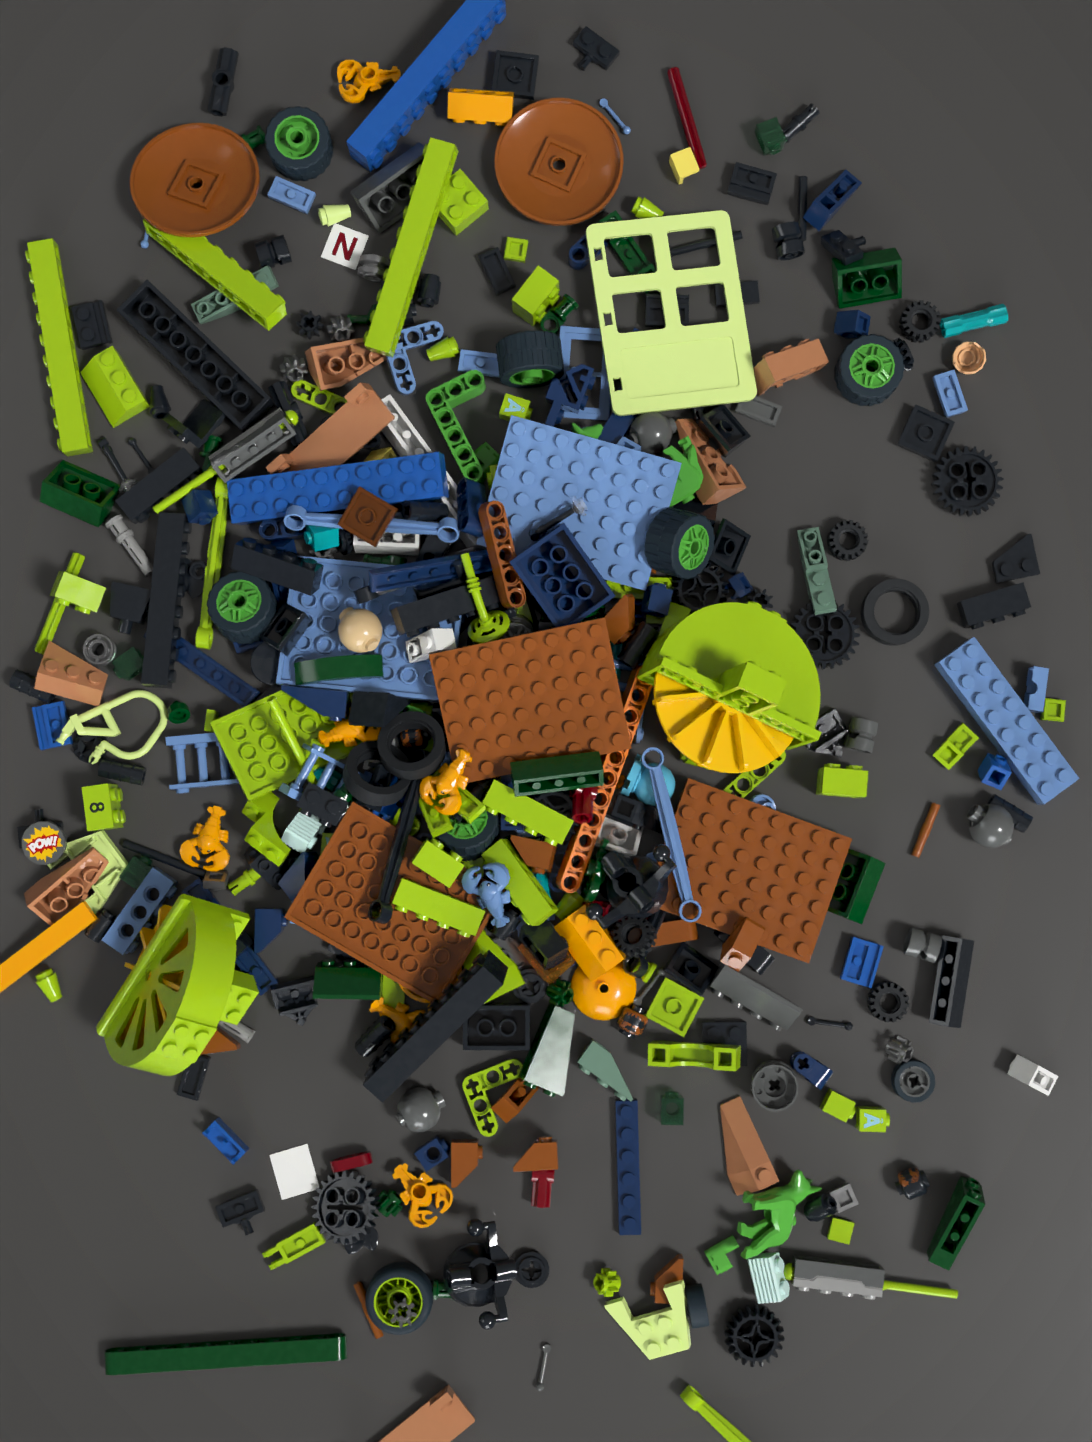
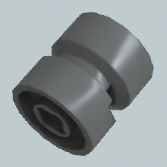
(861, 735)
(926, 946)

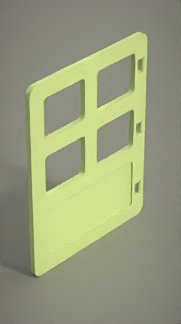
(677, 363)

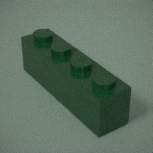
(557, 773)

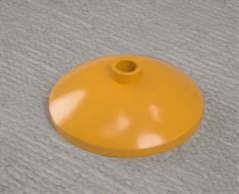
(603, 1004)

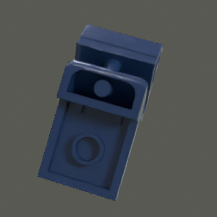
(579, 379)

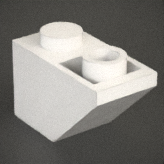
(430, 642)

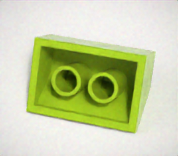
(114, 386)

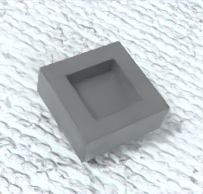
(215, 880)
(844, 1197)

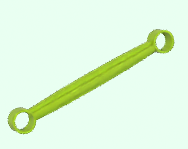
(204, 633)
(720, 1423)

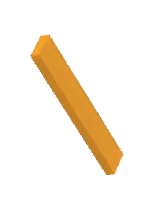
(45, 944)

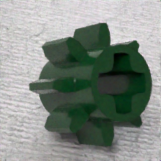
(560, 992)
(389, 1203)

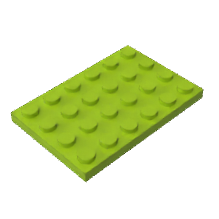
(260, 749)

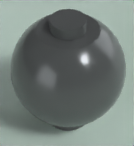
(652, 432)
(990, 825)
(419, 1109)

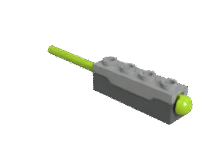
(241, 452)
(850, 1278)

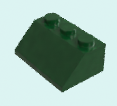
(869, 279)
(79, 493)
(856, 886)
(346, 980)

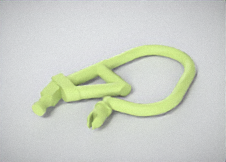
(75, 722)

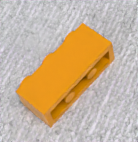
(480, 106)

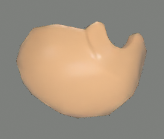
(969, 357)

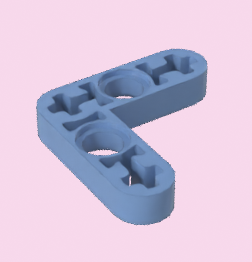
(400, 352)

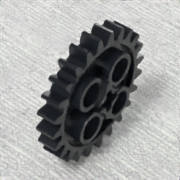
(986, 481)
(844, 635)
(345, 1229)

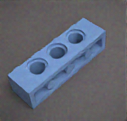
(116, 934)

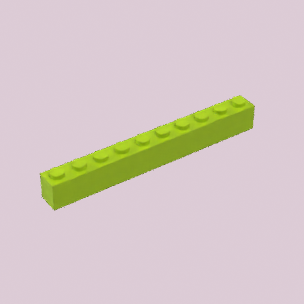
(411, 247)
(59, 347)

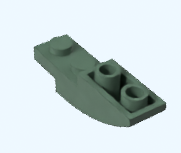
(217, 305)
(815, 571)

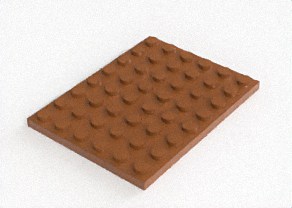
(531, 697)
(757, 867)
(349, 879)

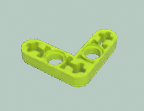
(484, 1084)

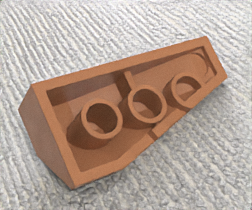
(340, 362)
(719, 479)
(66, 886)
(745, 1155)

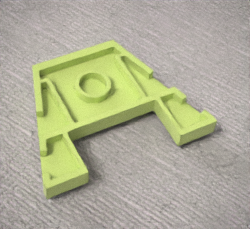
(110, 875)
(658, 1331)

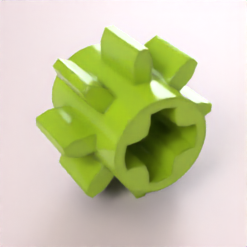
(607, 1282)

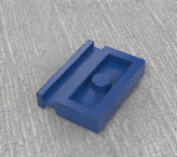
(49, 723)
(861, 962)

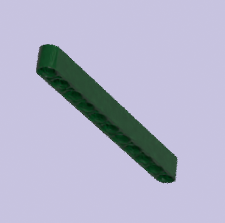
(225, 1354)

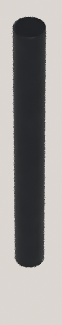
(700, 244)
(163, 858)

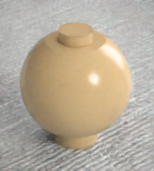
(359, 630)

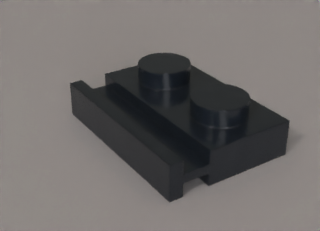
(751, 183)
(654, 312)
(91, 324)

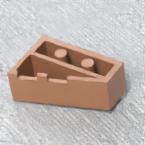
(789, 364)
(70, 676)

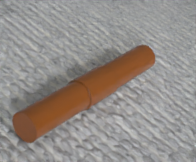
(925, 830)
(359, 1288)

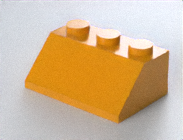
(589, 943)

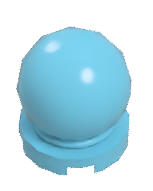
(640, 783)

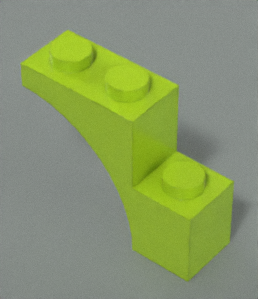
(263, 833)

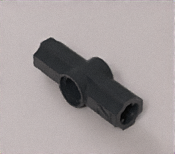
(226, 70)
(283, 399)

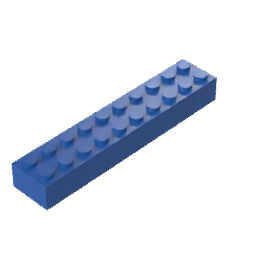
(424, 80)
(332, 487)

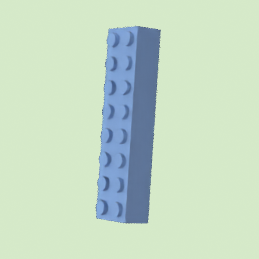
(1006, 721)

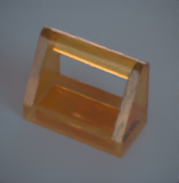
(548, 975)

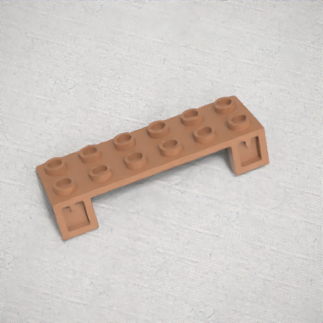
(339, 435)
(435, 1421)

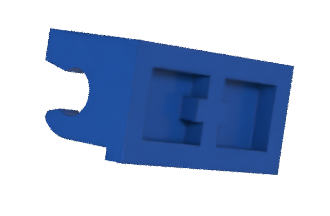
(226, 1140)

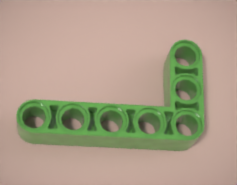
(452, 428)

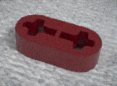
(351, 1161)

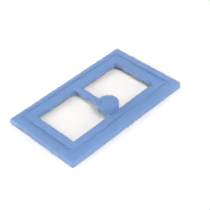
(592, 334)

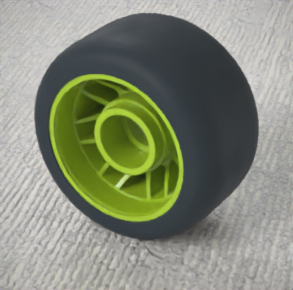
(399, 1278)

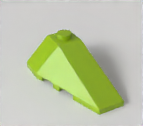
(513, 977)

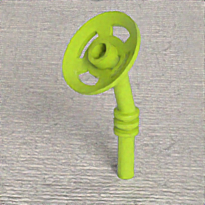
(485, 617)

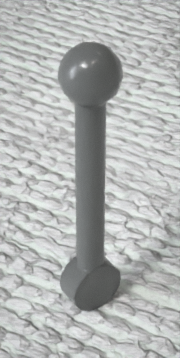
(638, 1000)
(546, 1348)

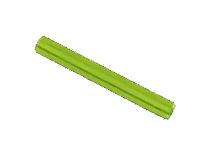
(57, 609)

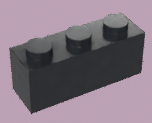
(994, 606)

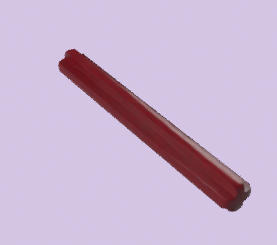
(686, 116)

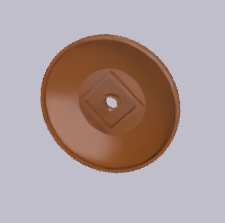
(566, 133)
(189, 155)

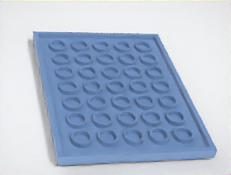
(620, 486)
(322, 637)

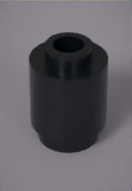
(429, 290)
(99, 928)
(509, 928)
(820, 1207)

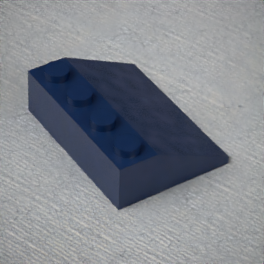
(562, 577)

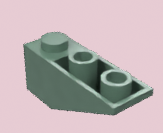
(600, 1062)

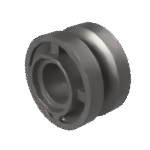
(373, 267)
(91, 644)

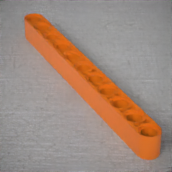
(600, 810)

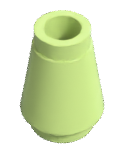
(333, 214)

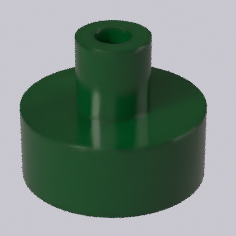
(178, 712)

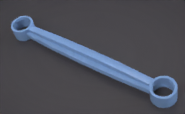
(396, 525)
(671, 834)

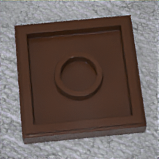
(367, 516)

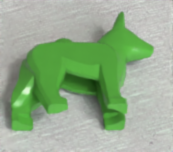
(690, 473)
(779, 1214)

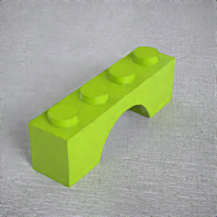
(694, 1054)

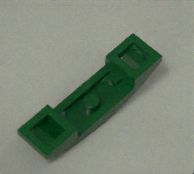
(628, 251)
(338, 668)

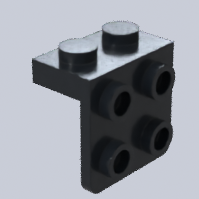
(198, 425)
(321, 804)
(267, 868)

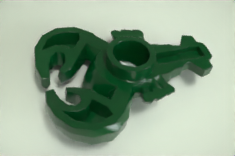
(594, 874)

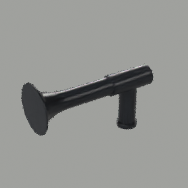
(455, 583)

